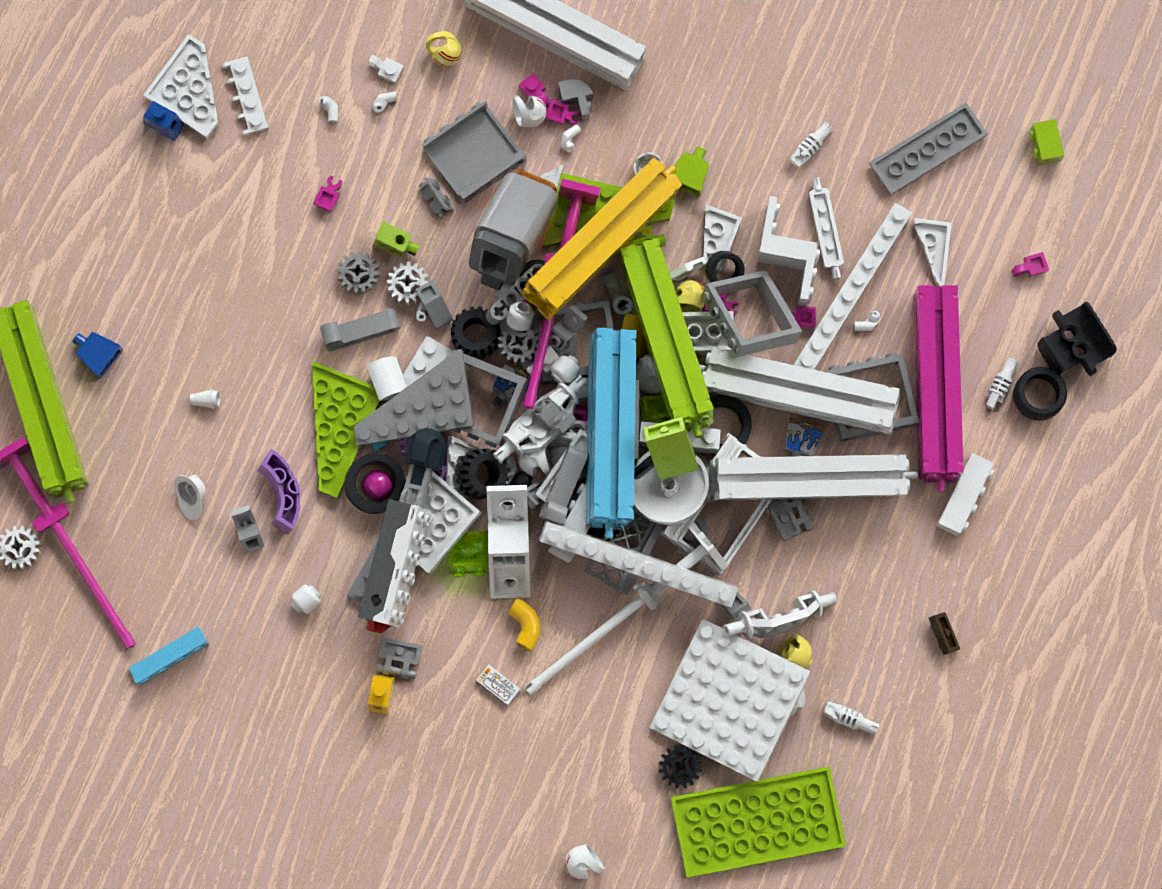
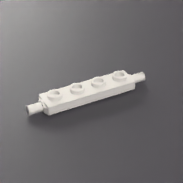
(826, 228)

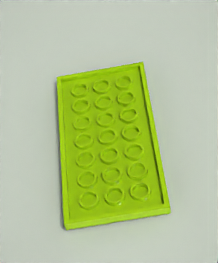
(758, 822)

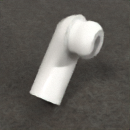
(382, 100)
(331, 107)
(566, 142)
(421, 312)
(869, 324)
(513, 468)

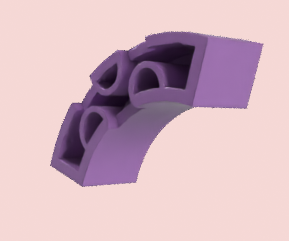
(285, 488)

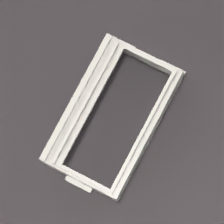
(674, 533)

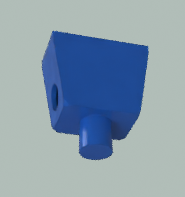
(161, 119)
(97, 352)

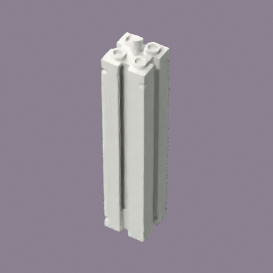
(568, 36)
(801, 390)
(809, 477)

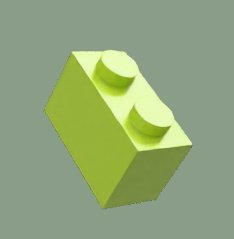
(1046, 142)

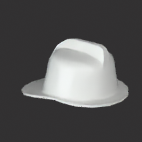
(190, 494)

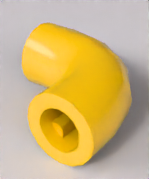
(529, 624)

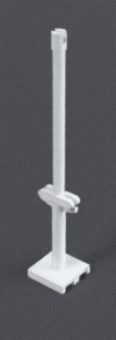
(647, 594)

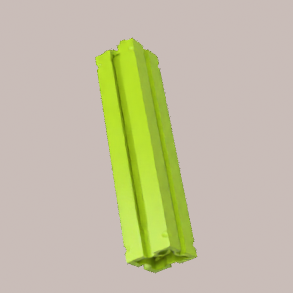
(666, 335)
(40, 402)

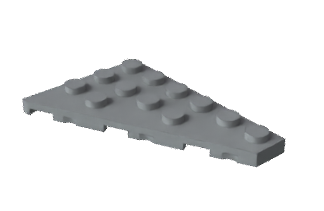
(433, 401)

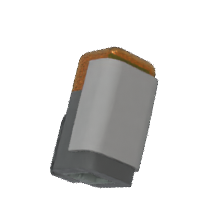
(511, 227)

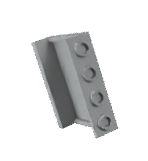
(473, 152)

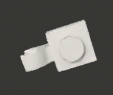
(388, 69)
(550, 359)

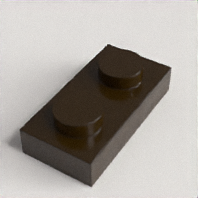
(944, 633)

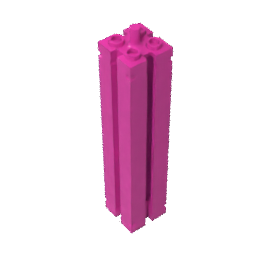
(938, 384)

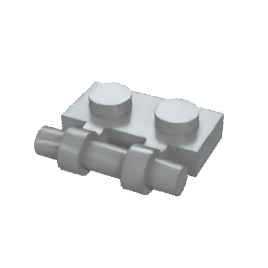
(785, 520)
(401, 652)

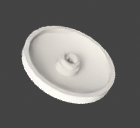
(672, 498)

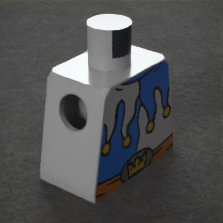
(506, 388)
(802, 437)

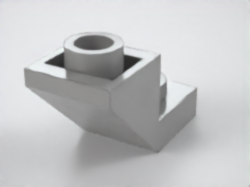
(434, 304)
(567, 328)
(552, 416)

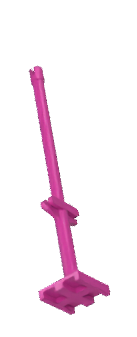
(578, 194)
(51, 518)

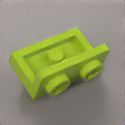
(653, 409)

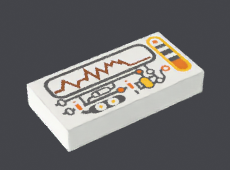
(498, 684)

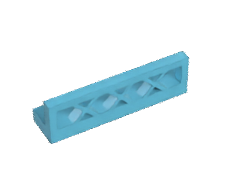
(168, 656)

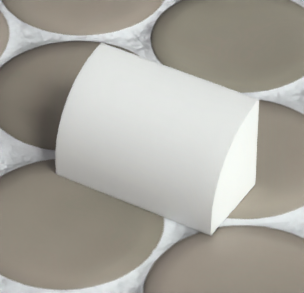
(386, 377)

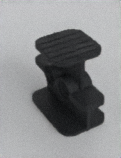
(1088, 335)

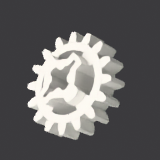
(399, 282)
(21, 555)

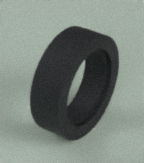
(740, 409)
(369, 459)

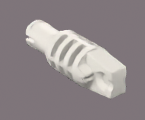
(810, 145)
(1001, 384)
(849, 718)

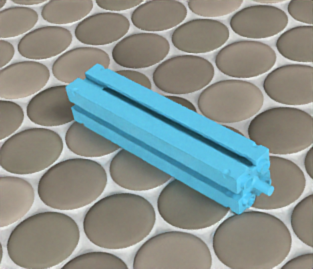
(611, 429)

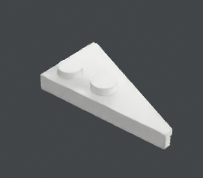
(935, 243)

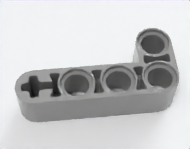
(514, 293)
(359, 330)
(555, 505)

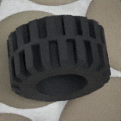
(477, 349)
(467, 472)

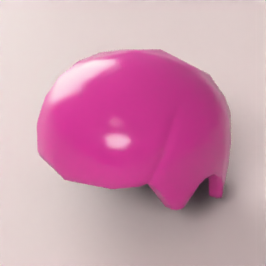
(378, 485)

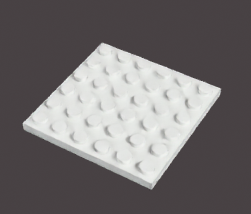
(730, 700)

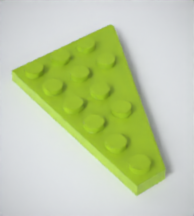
(338, 407)

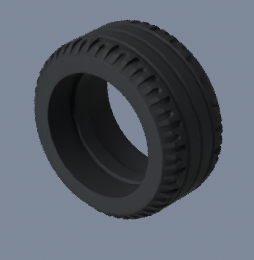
(1048, 375)

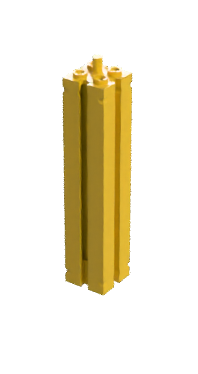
(602, 238)

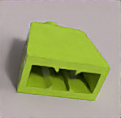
(692, 171)

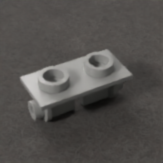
(432, 190)

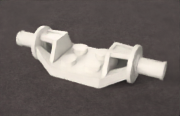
(534, 430)
(764, 627)

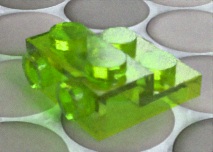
(470, 555)

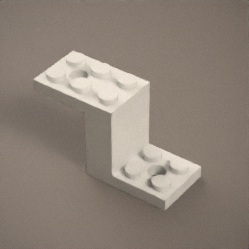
(788, 252)
(508, 541)

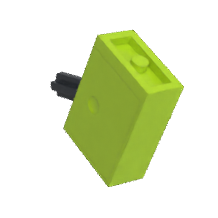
(669, 450)

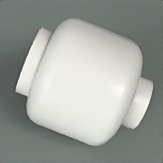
(520, 316)
(565, 369)
(306, 599)

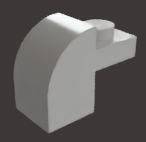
(579, 92)
(247, 528)

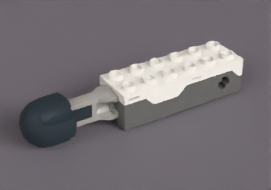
(402, 536)

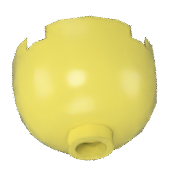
(796, 650)

